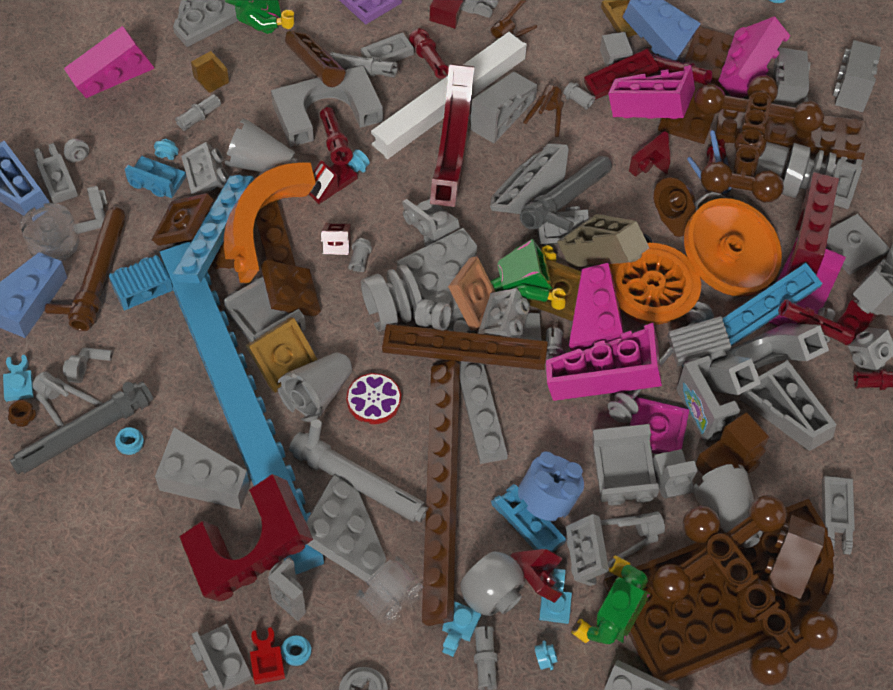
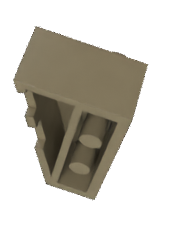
(603, 241)

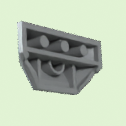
(532, 179)

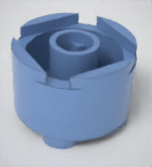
(551, 486)

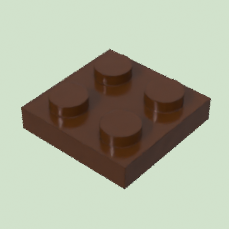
(182, 219)
(290, 288)

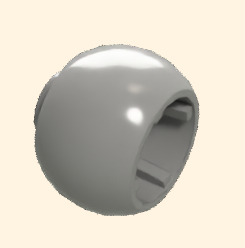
(493, 584)

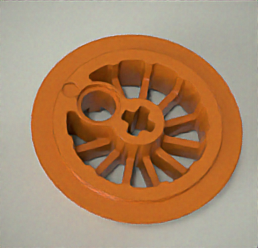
(653, 286)

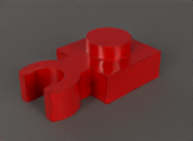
(266, 661)

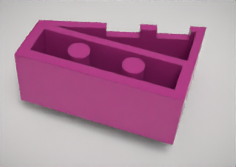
(750, 54)
(108, 64)
(653, 96)
(596, 309)

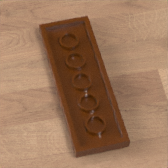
(709, 52)
(836, 134)

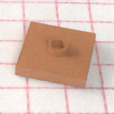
(472, 291)

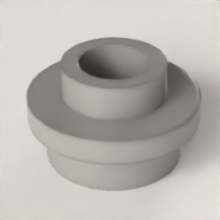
(75, 145)

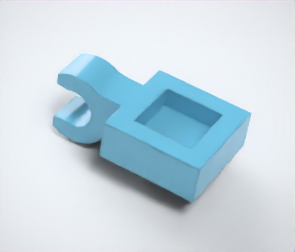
(559, 610)
(462, 626)

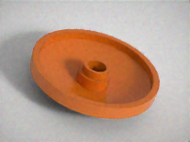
(732, 247)

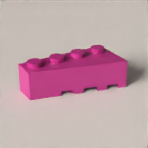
(607, 367)

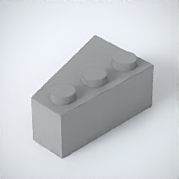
(857, 76)
(501, 106)

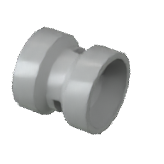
(433, 314)

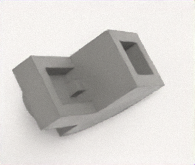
(674, 473)

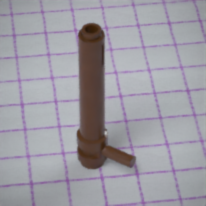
(87, 300)

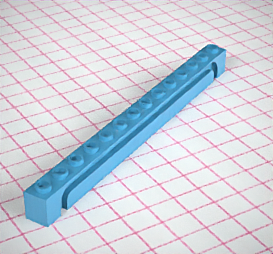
(235, 388)

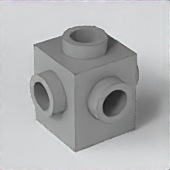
(872, 348)

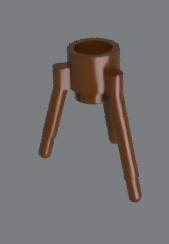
(506, 25)
(548, 101)

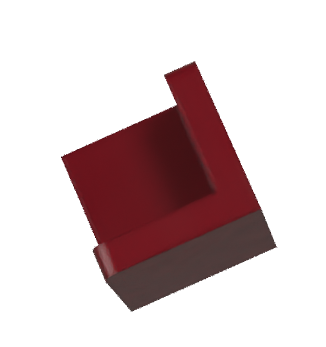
(445, 12)

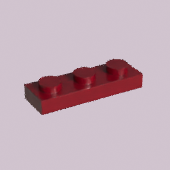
(602, 80)

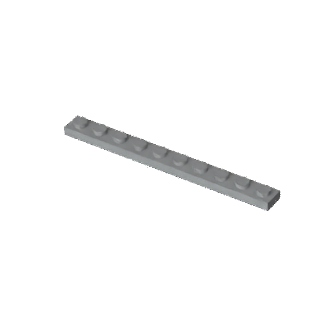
(478, 399)

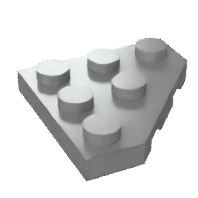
(202, 18)
(439, 264)
(345, 531)

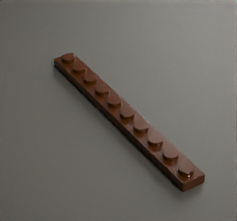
(441, 495)

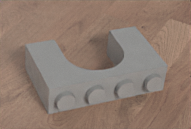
(293, 101)
(786, 342)

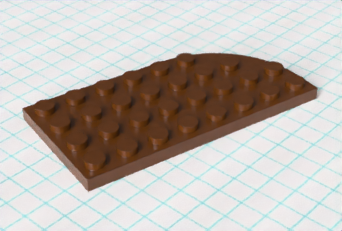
(708, 621)

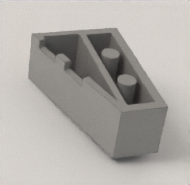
(792, 77)
(876, 290)
(791, 406)
(200, 473)

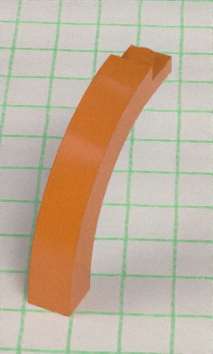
(275, 184)

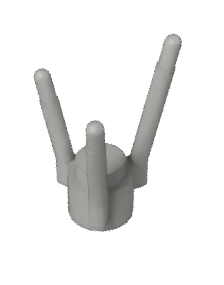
(50, 388)
(646, 525)

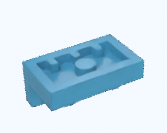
(155, 176)

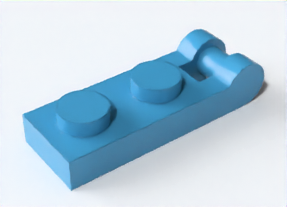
(536, 531)

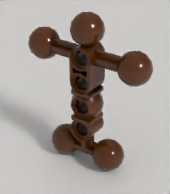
(751, 142)
(767, 515)

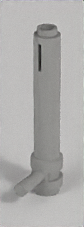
(321, 456)

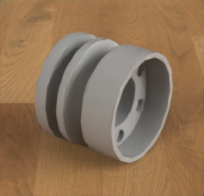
(801, 168)
(396, 296)

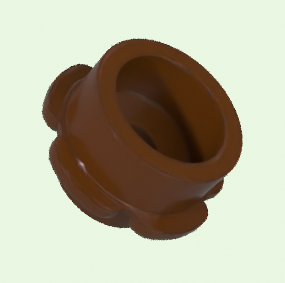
(21, 407)

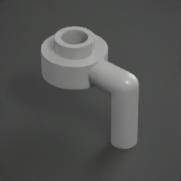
(97, 200)
(76, 366)

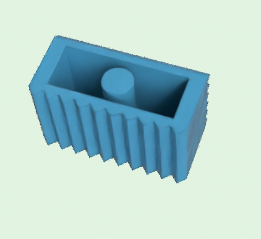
(140, 282)

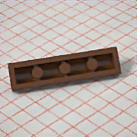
(315, 58)

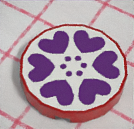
(373, 398)

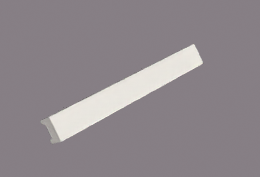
(430, 106)

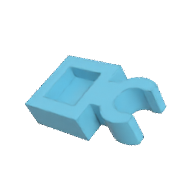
(18, 382)

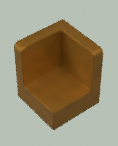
(210, 72)

